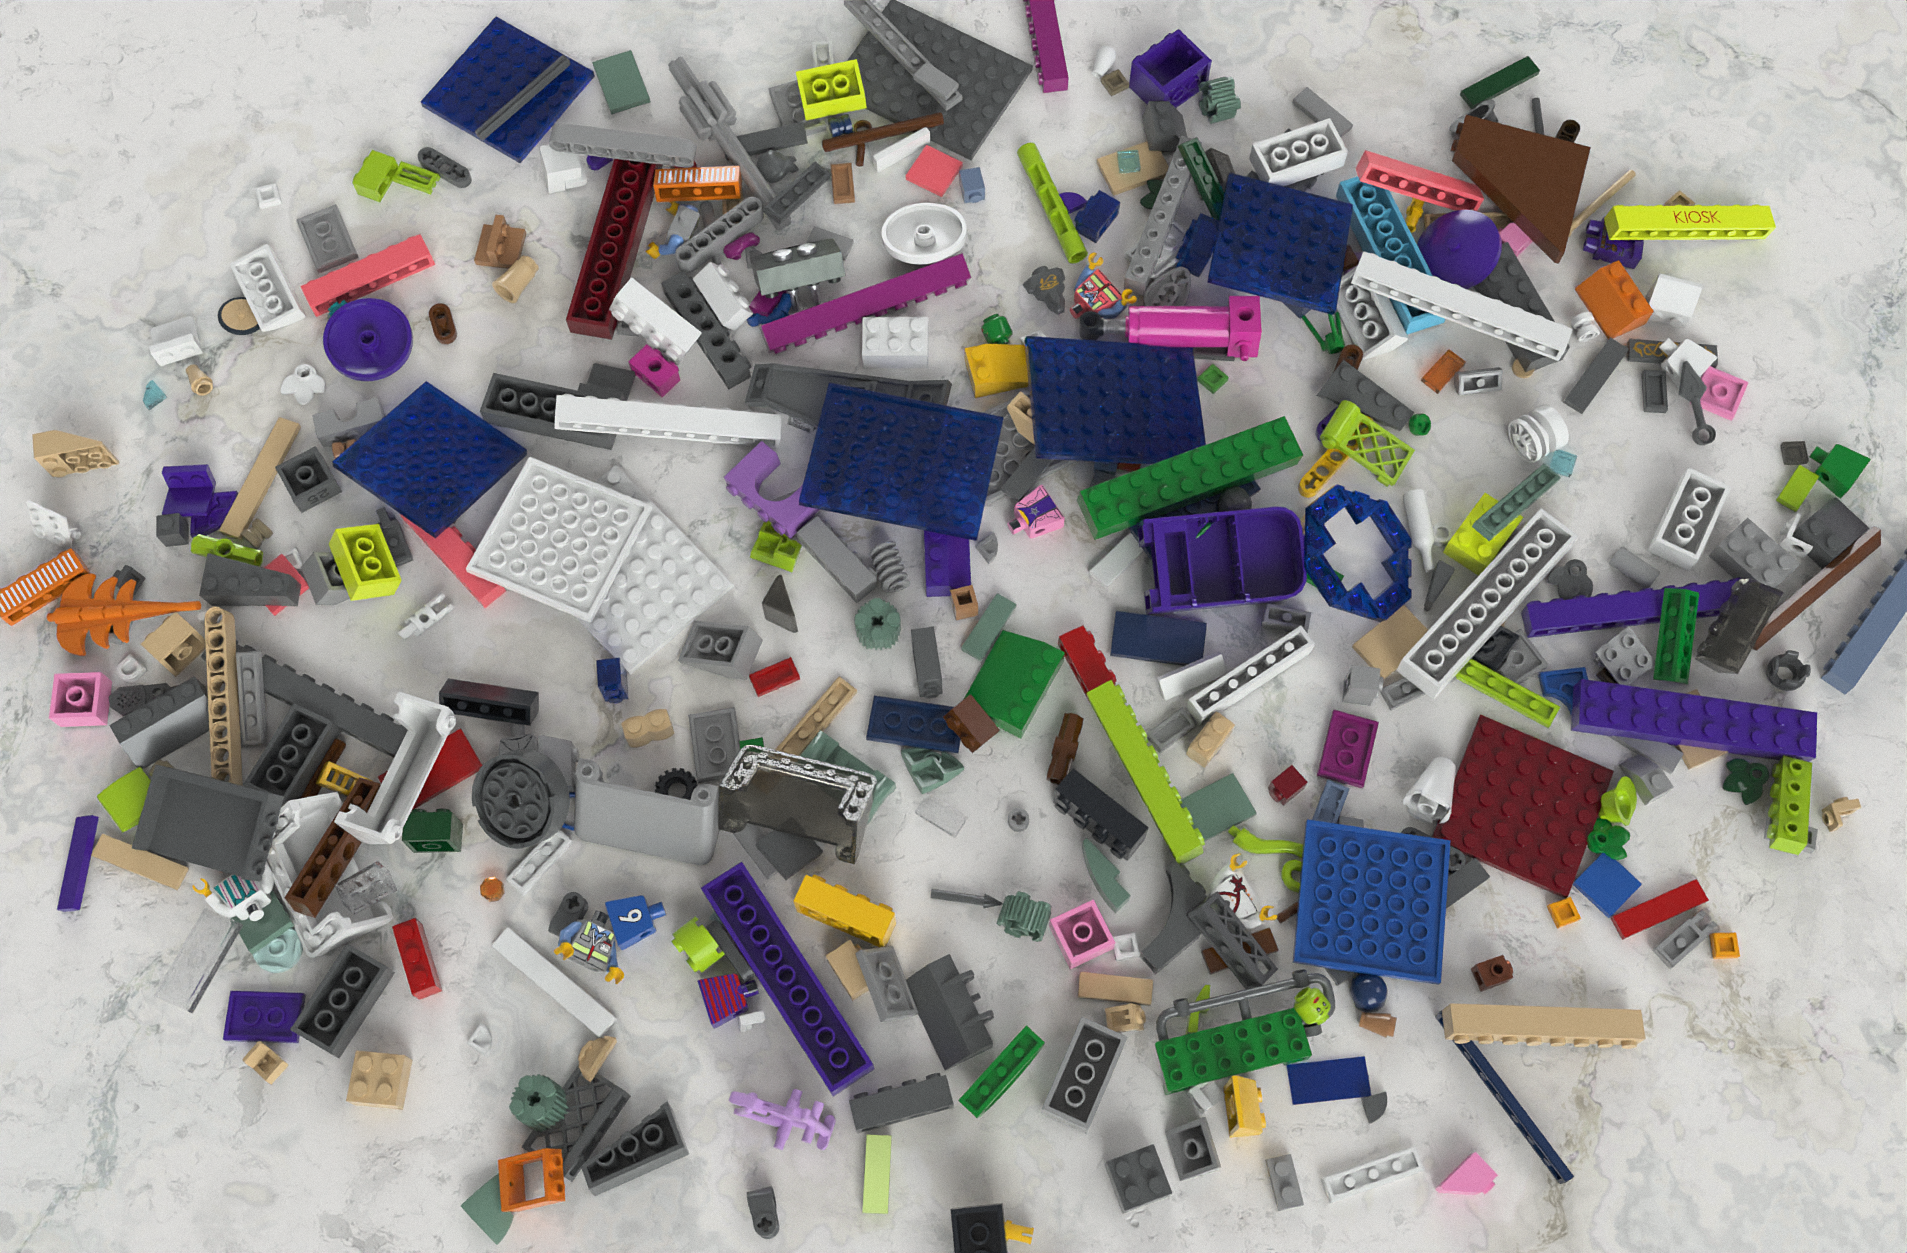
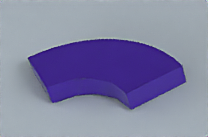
(217, 513)

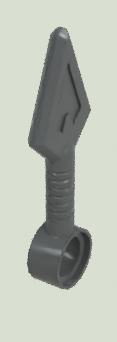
(1692, 389)

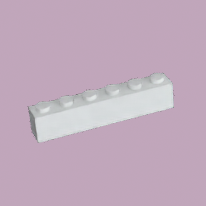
(1250, 675)

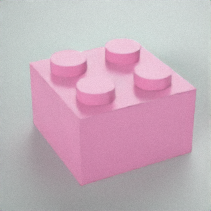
(80, 699)
(1081, 934)

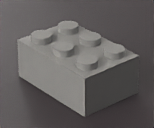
(1754, 556)

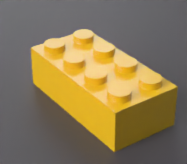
(845, 911)

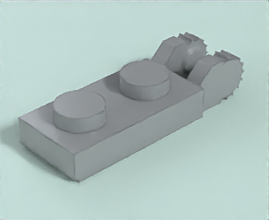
(1683, 940)

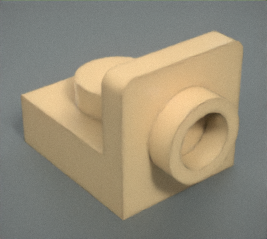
(1125, 1018)

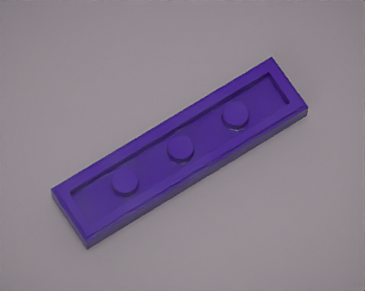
(77, 863)

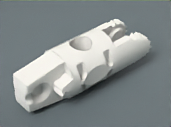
(417, 627)

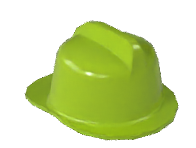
(1619, 802)

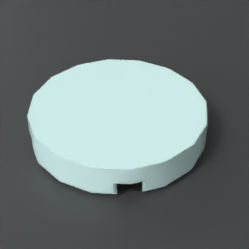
(280, 953)

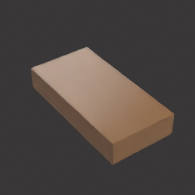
(842, 183)

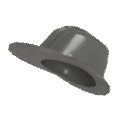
(1482, 111)

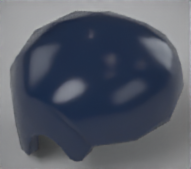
(1368, 992)

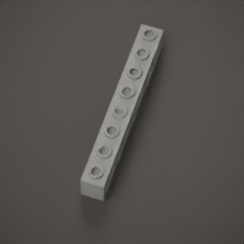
(1158, 224)

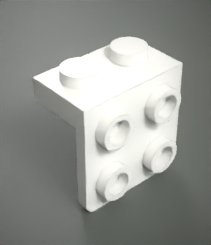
(175, 341)

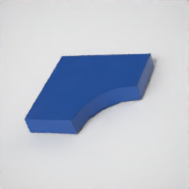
(1560, 684)

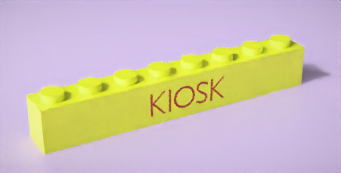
(1689, 222)

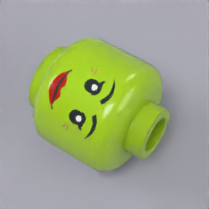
(1312, 1006)

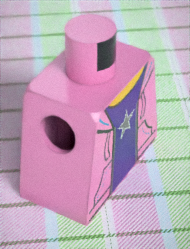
(1036, 514)

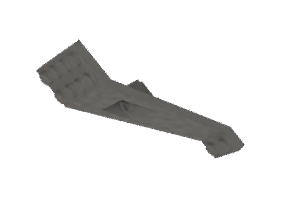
(802, 390)

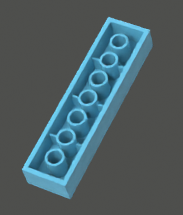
(1384, 232)

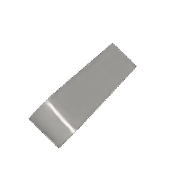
(709, 236)

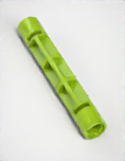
(1052, 203)

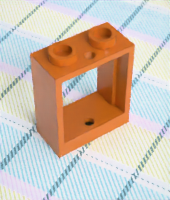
(512, 1172)

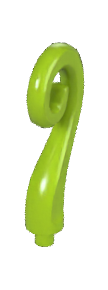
(1253, 844)

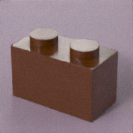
(971, 723)

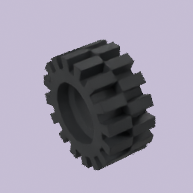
(676, 776)

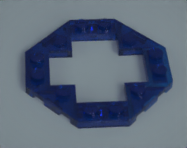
(1319, 540)

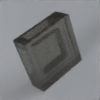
(1794, 453)

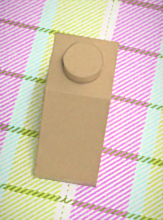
(1021, 415)

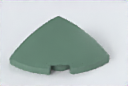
(929, 768)
(485, 1210)

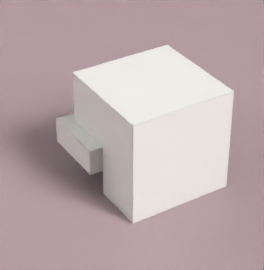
(561, 169)

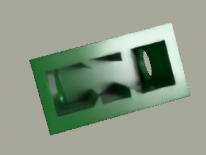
(1839, 468)

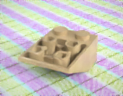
(68, 453)

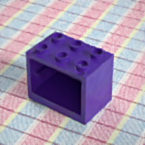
(1170, 70)

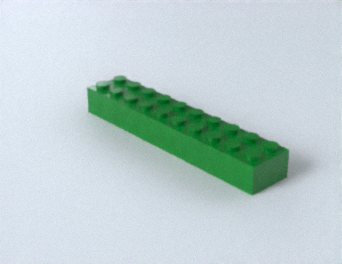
(1189, 477)

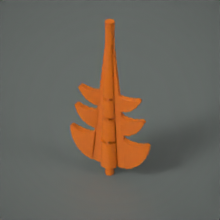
(81, 613)

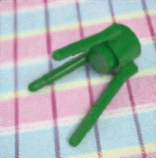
(1334, 341)

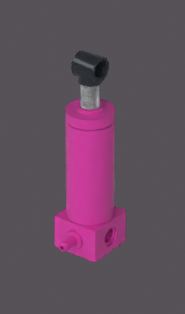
(1186, 326)

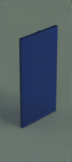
(1328, 1080)

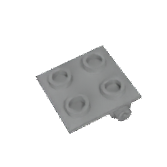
(1624, 657)

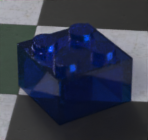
(1197, 244)

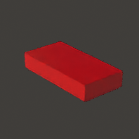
(774, 677)

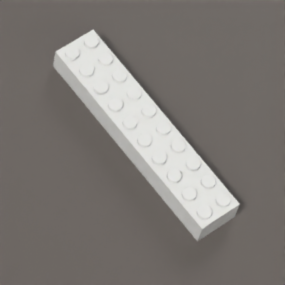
(1486, 604)

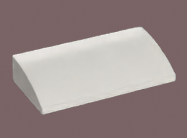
(267, 289)

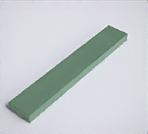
(1516, 502)

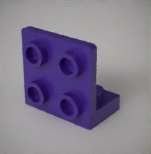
(189, 490)

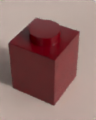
(1287, 785)

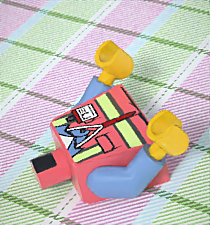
(1098, 294)

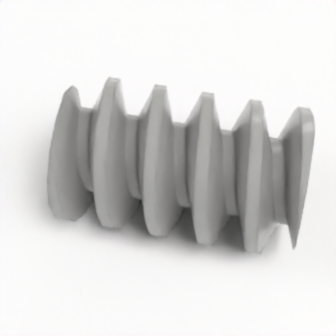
(887, 568)

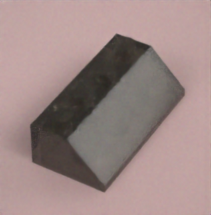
(1738, 626)

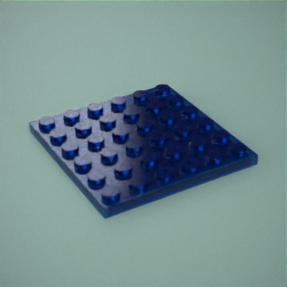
(493, 73)
(1280, 243)
(430, 459)

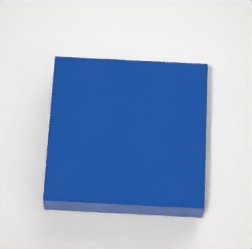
(1607, 884)

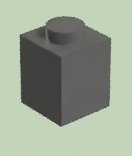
(172, 529)

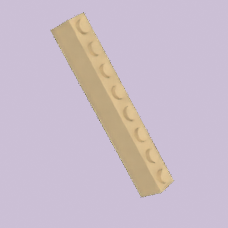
(1543, 1025)

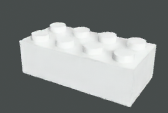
(1299, 154)
(654, 321)
(1689, 519)

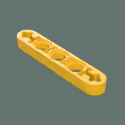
(1330, 464)

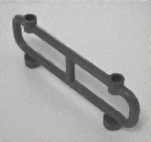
(1299, 980)

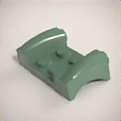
(827, 750)

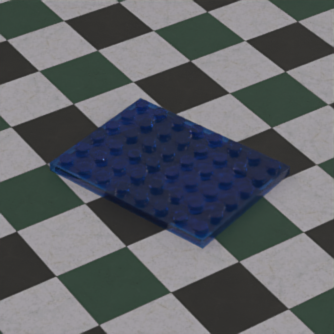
(1112, 400)
(902, 461)

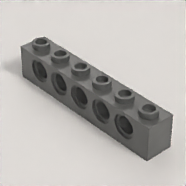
(730, 373)

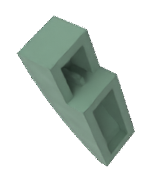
(1104, 877)

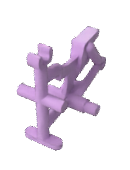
(786, 1117)

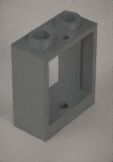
(926, 662)

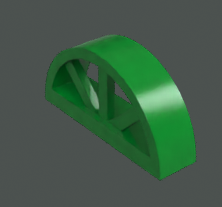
(1002, 1072)

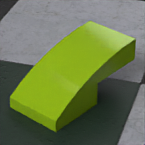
(1192, 1022)

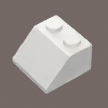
(1673, 300)

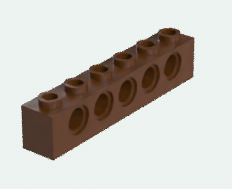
(330, 856)

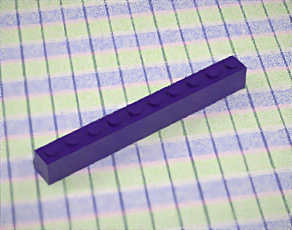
(1615, 610)

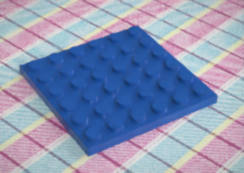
(1372, 902)

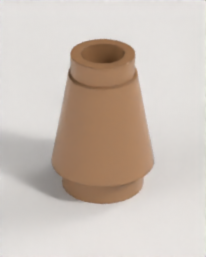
(1379, 1023)

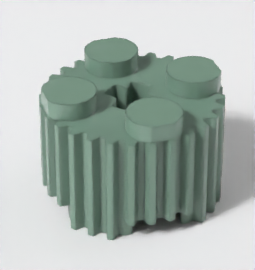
(1219, 99)
(874, 613)
(1024, 916)
(538, 1102)

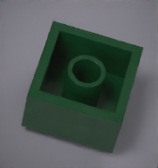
(432, 831)

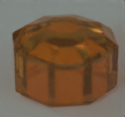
(492, 889)

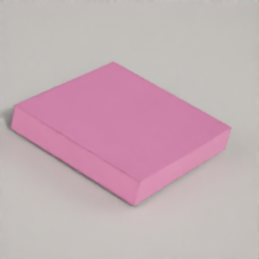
(1722, 393)

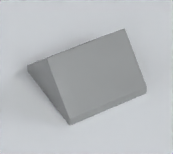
(1193, 1149)

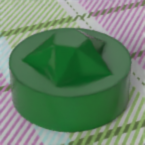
(1419, 424)

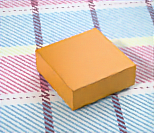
(1563, 912)
(1724, 945)

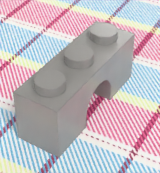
(331, 429)

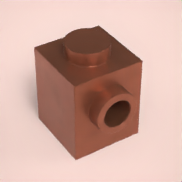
(1492, 972)

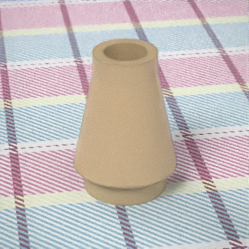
(199, 381)

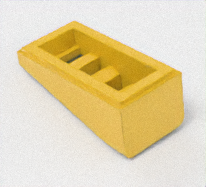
(328, 766)

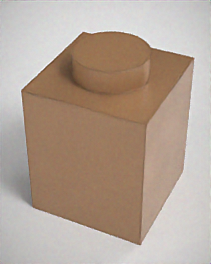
(964, 602)

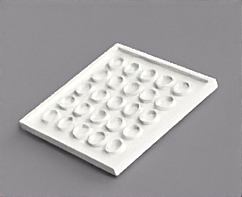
(559, 539)

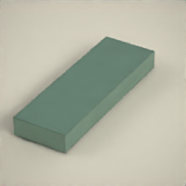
(988, 627)

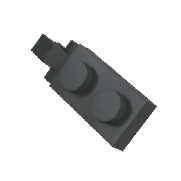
(394, 538)

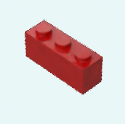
(1084, 659)
(417, 958)

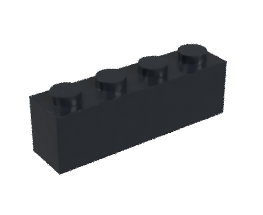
(490, 701)

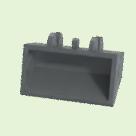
(949, 1012)

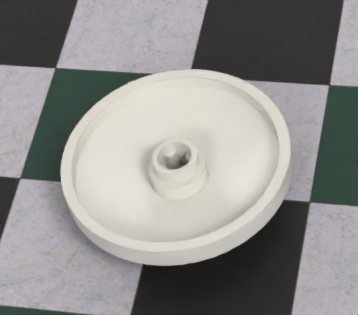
(924, 233)

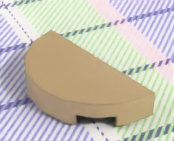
(594, 1054)

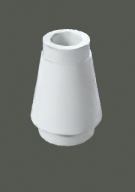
(1104, 59)

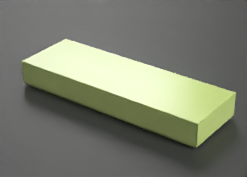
(877, 1174)

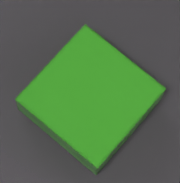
(1212, 378)

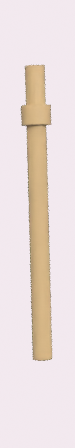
(1602, 199)

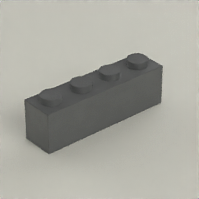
(901, 1103)

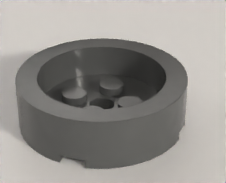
(540, 793)

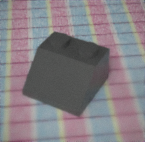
(1163, 126)

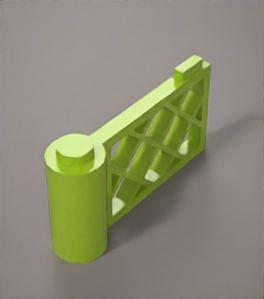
(1340, 431)

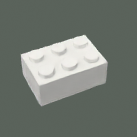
(895, 342)

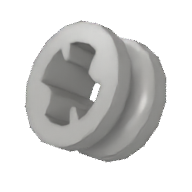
(1012, 823)

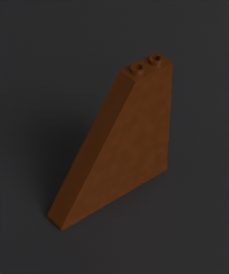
(1526, 176)

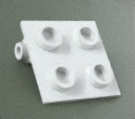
(52, 526)

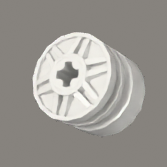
(1538, 433)

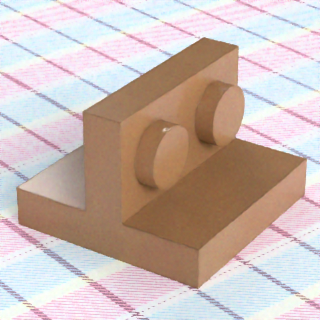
(499, 244)

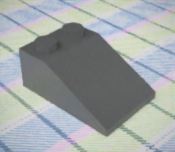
(1830, 532)

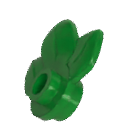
(1608, 839)

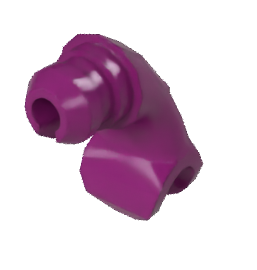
(734, 249)

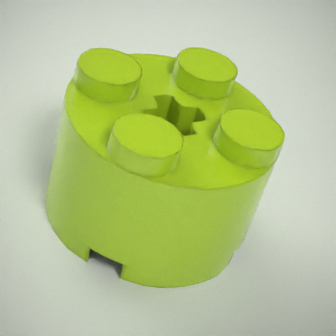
(697, 944)

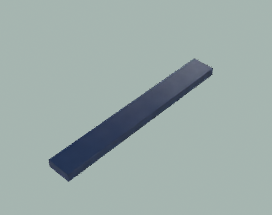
(1513, 1109)

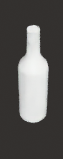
(1420, 525)

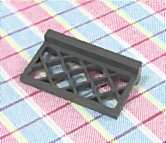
(595, 1128)

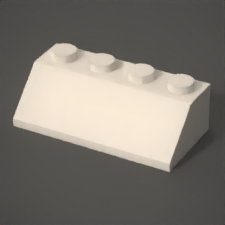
(1369, 318)

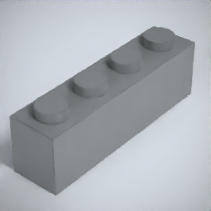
(837, 559)

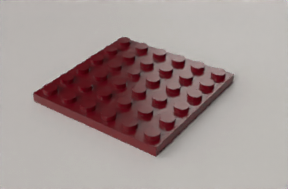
(1524, 806)

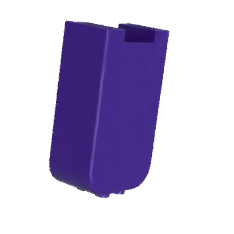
(1236, 562)

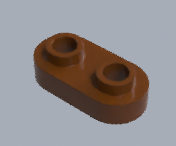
(442, 325)
(1353, 351)

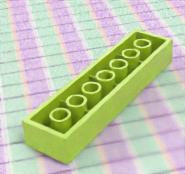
(1142, 766)

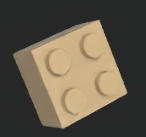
(174, 644)
(379, 1080)

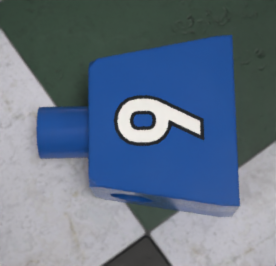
(633, 919)

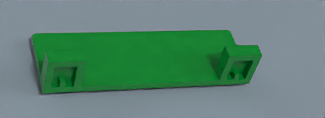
(1232, 1050)

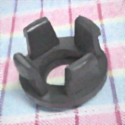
(1791, 661)

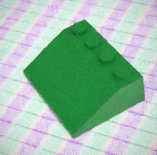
(1015, 680)

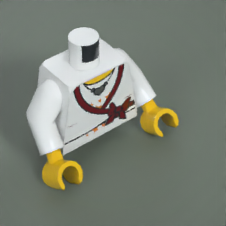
(1239, 896)

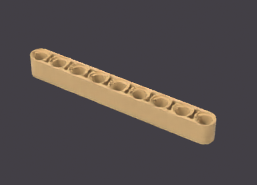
(229, 696)

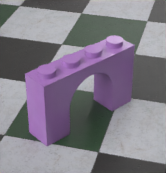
(745, 482)

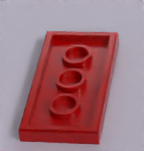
(453, 765)

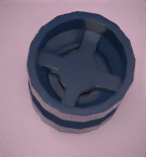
(840, 126)

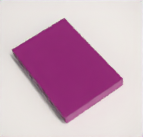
(1347, 749)

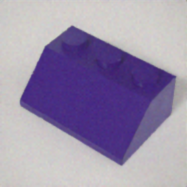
(946, 563)

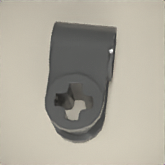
(566, 914)
(762, 1208)

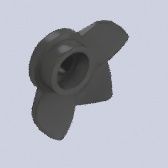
(1569, 583)

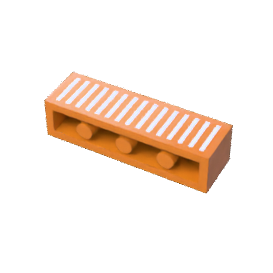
(697, 183)
(40, 586)

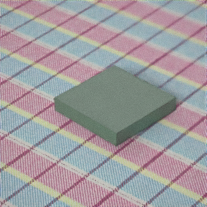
(263, 931)

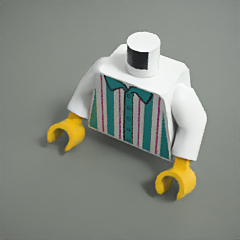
(240, 896)

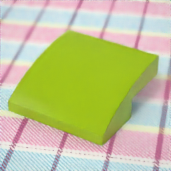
(126, 798)

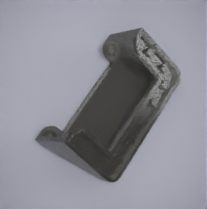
(797, 798)

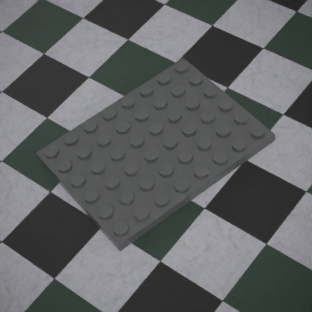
(984, 74)

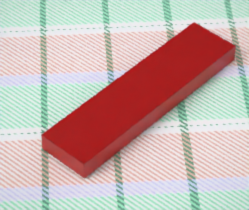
(1659, 909)

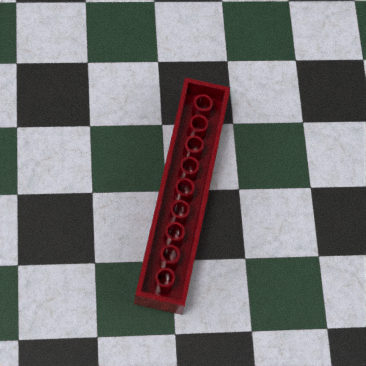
(612, 247)

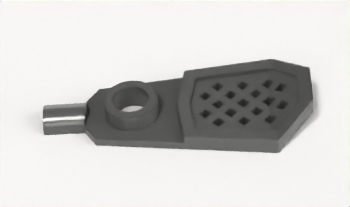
(147, 694)

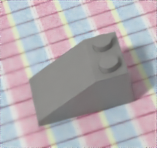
(721, 649)

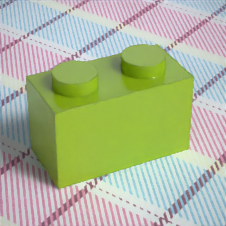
(375, 176)

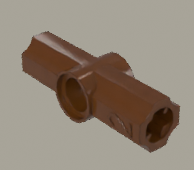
(1065, 748)

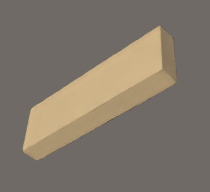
(1115, 988)

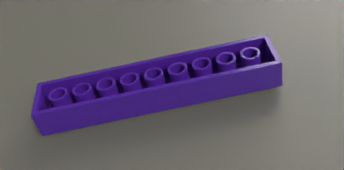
(1693, 721)
(788, 979)

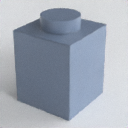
(972, 185)

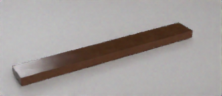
(1819, 584)

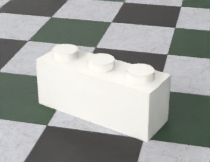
(723, 295)

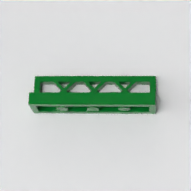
(1675, 635)

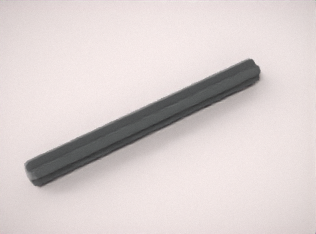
(522, 97)

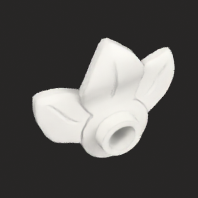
(303, 386)

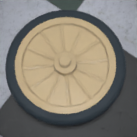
(237, 317)

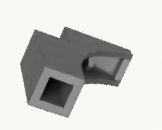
(1179, 930)

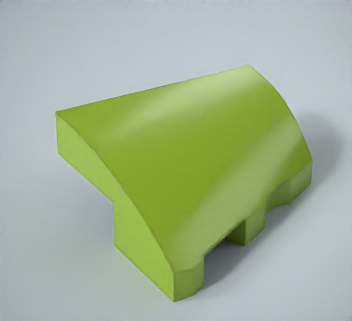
(775, 548)

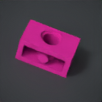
(659, 381)

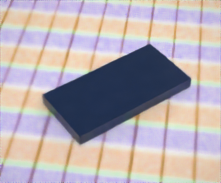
(1157, 638)
(911, 724)

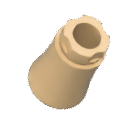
(515, 279)

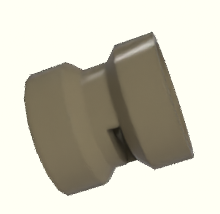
(256, 533)

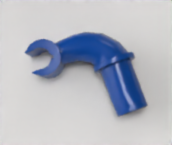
(779, 312)

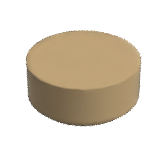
(1519, 371)

